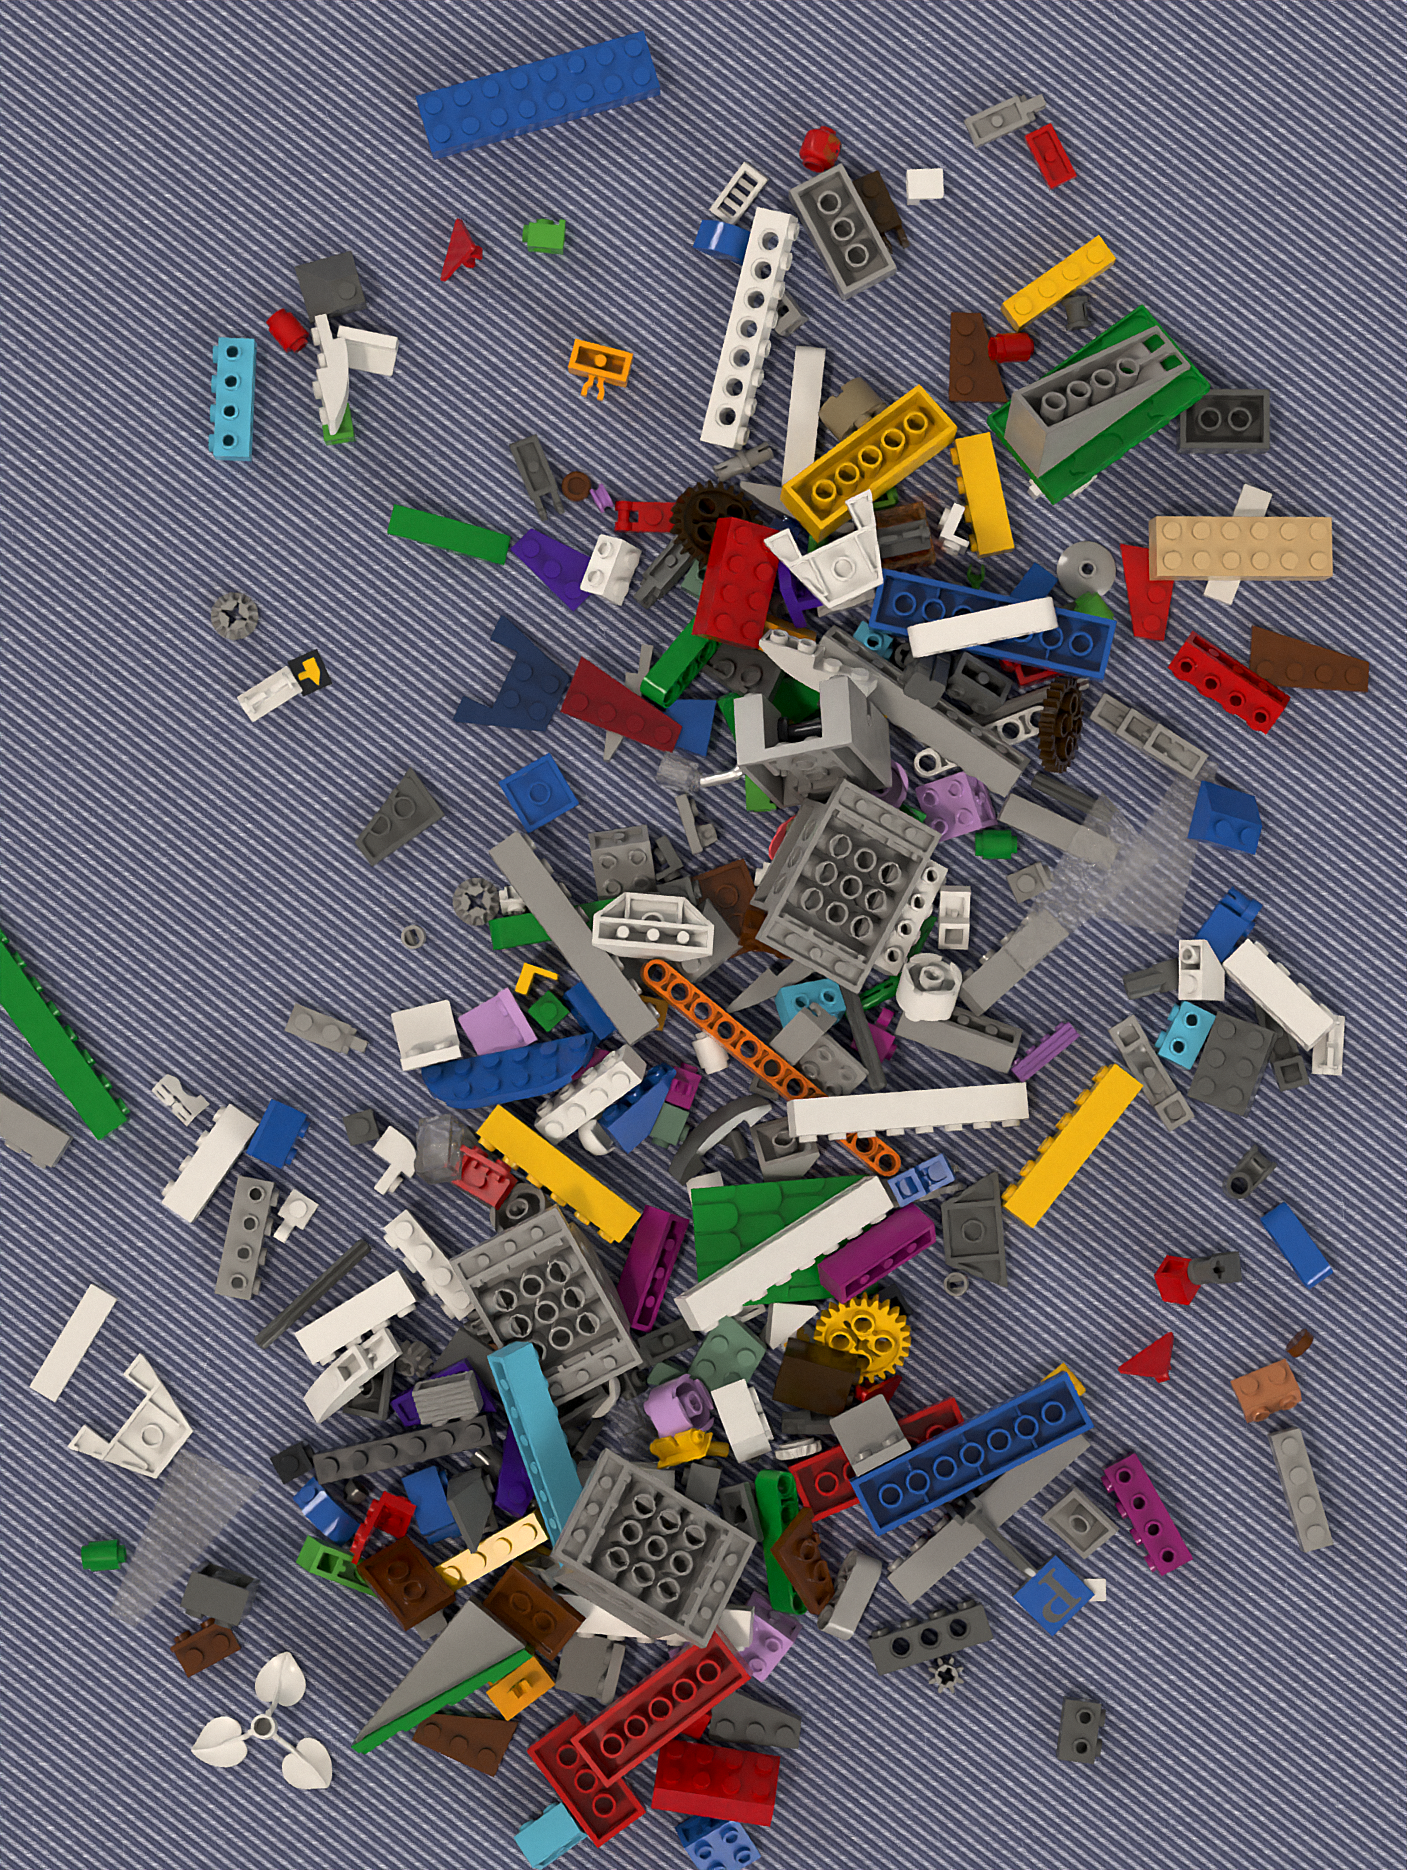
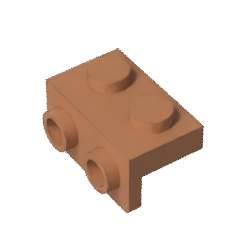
(1266, 1391)

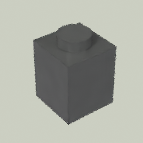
(362, 1127)

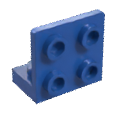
(717, 1843)

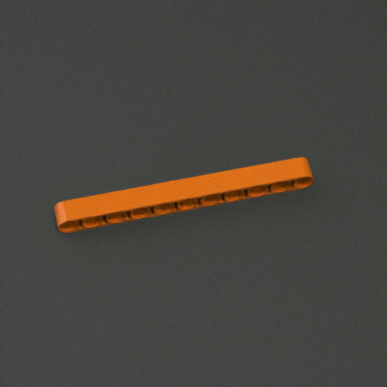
(761, 1054)

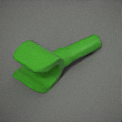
(975, 579)

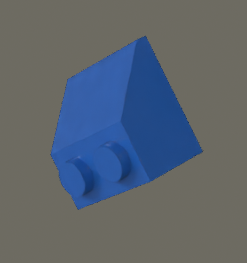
(1226, 819)
(278, 1134)

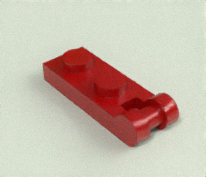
(652, 517)

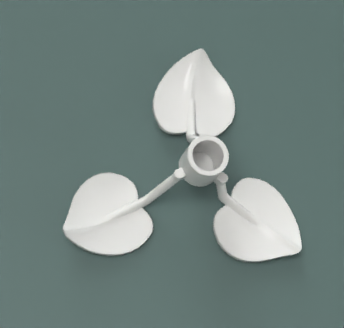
(222, 1738)

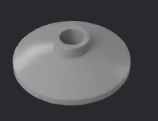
(1070, 572)

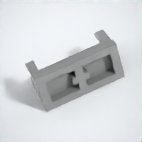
(802, 1033)

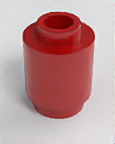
(287, 331)
(1010, 347)

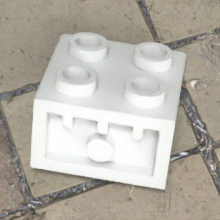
(426, 1035)

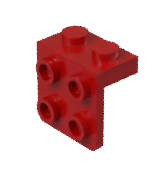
(389, 1514)

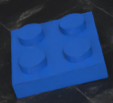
(538, 793)

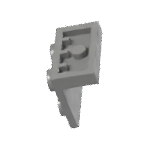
(622, 862)
(831, 1068)
(869, 1434)
(591, 1667)

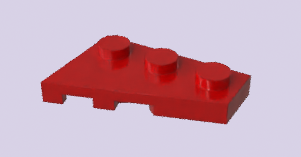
(1146, 598)

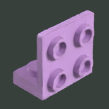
(956, 805)
(497, 1025)
(772, 1637)

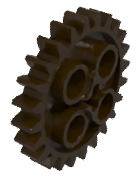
(691, 521)
(1060, 724)

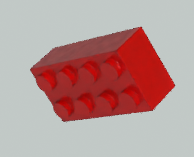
(736, 584)
(716, 1782)
(597, 1809)

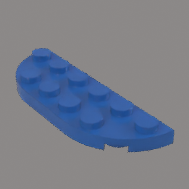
(509, 1073)

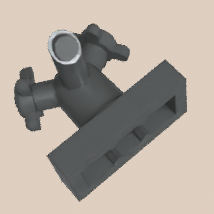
(741, 1508)

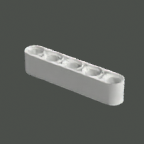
(803, 410)
(982, 627)
(1020, 720)

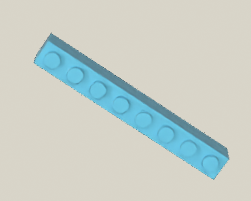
(537, 1433)

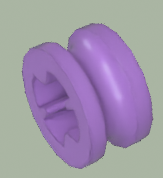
(601, 498)

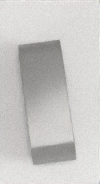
(852, 1592)

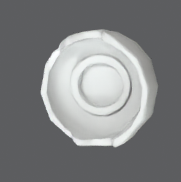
(594, 1137)

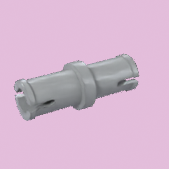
(743, 462)

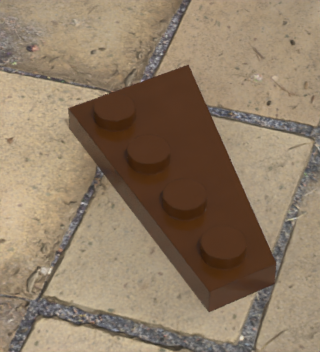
(1302, 665)

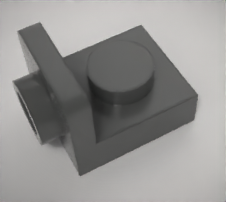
(667, 854)
(686, 883)

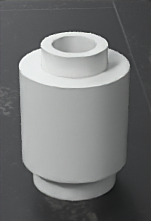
(710, 1054)

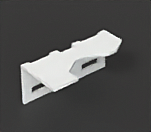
(193, 1104)

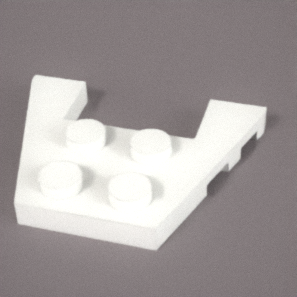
(841, 567)
(149, 1435)

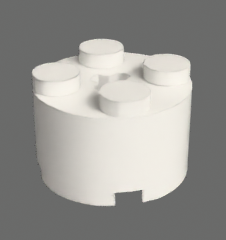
(928, 988)

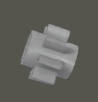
(477, 1327)
(414, 1358)
(942, 1667)

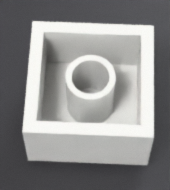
(739, 1412)

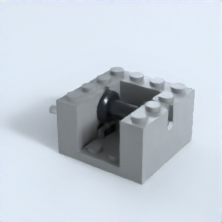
(810, 756)

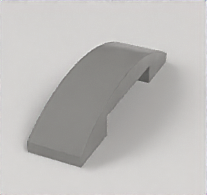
(1149, 1071)

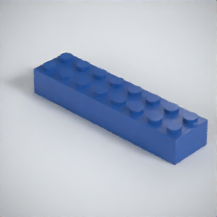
(538, 95)
(1074, 648)
(972, 1453)

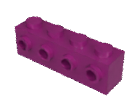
(876, 1253)
(646, 1273)
(1146, 1513)

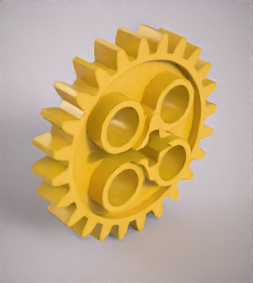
(864, 1335)

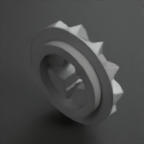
(247, 610)
(490, 900)

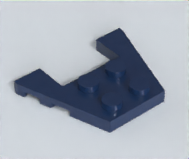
(528, 692)

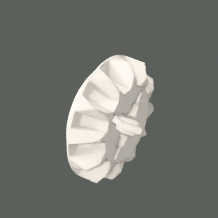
(798, 1448)

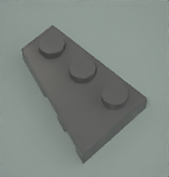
(400, 819)
(754, 1722)

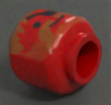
(820, 149)

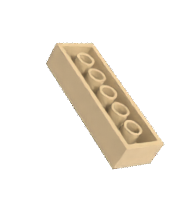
(1240, 548)

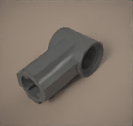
(1159, 978)

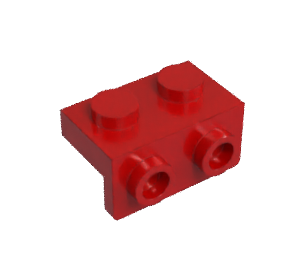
(484, 1178)

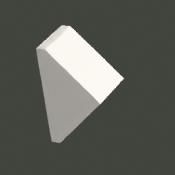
(785, 1319)

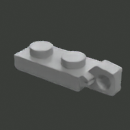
(1003, 118)
(324, 1030)

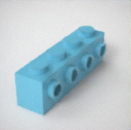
(234, 399)

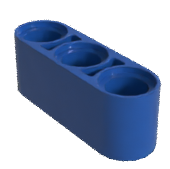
(1296, 1245)

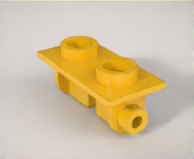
(689, 1446)

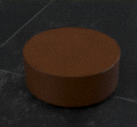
(576, 486)
(1299, 1343)

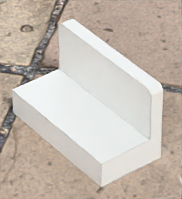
(370, 350)

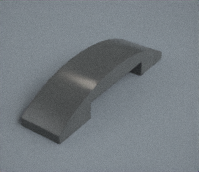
(1285, 1057)
(712, 1130)

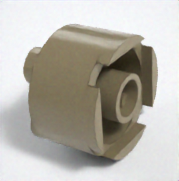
(851, 408)

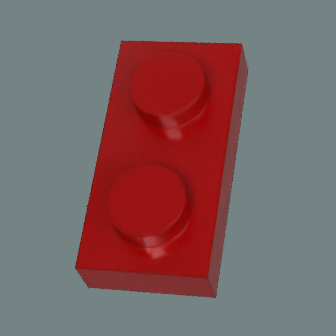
(1050, 156)

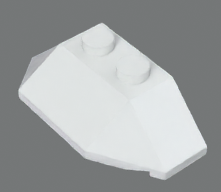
(653, 928)

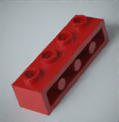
(1228, 683)

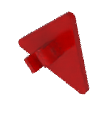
(460, 251)
(1152, 1361)
(871, 1390)

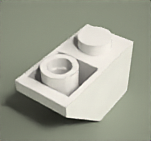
(1200, 972)

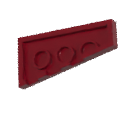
(615, 708)

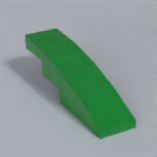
(449, 535)

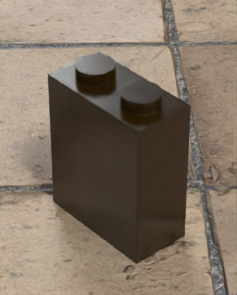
(816, 1377)

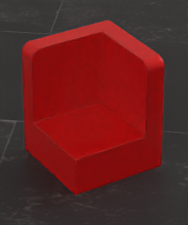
(1174, 1281)

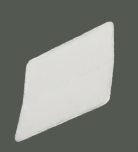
(1098, 1587)

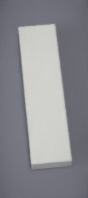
(1251, 503)
(73, 1342)

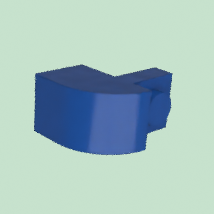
(722, 241)
(326, 1512)

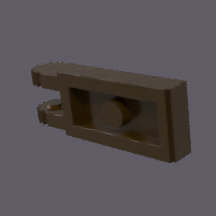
(880, 208)

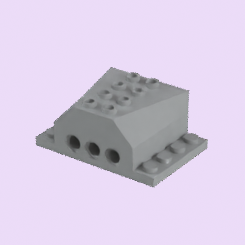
(842, 882)
(551, 1290)
(649, 1553)

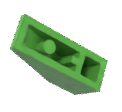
(332, 1563)

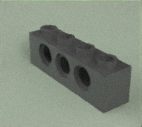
(976, 1632)

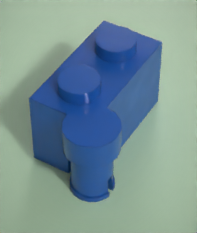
(1228, 922)
(429, 1493)

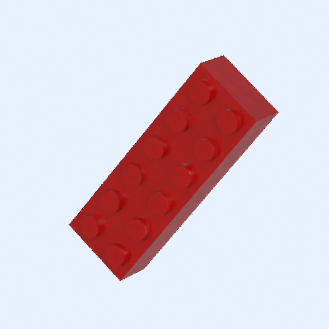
(825, 1476)
(660, 1707)

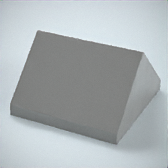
(1079, 1522)

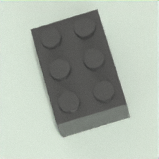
(1226, 423)
(1232, 1064)

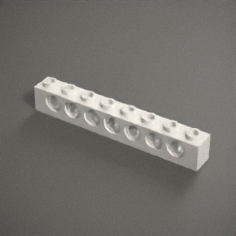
(743, 313)

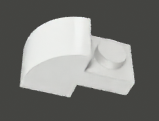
(954, 917)

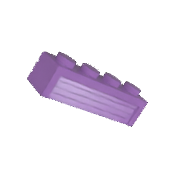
(1043, 1053)

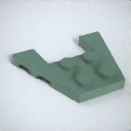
(724, 1357)

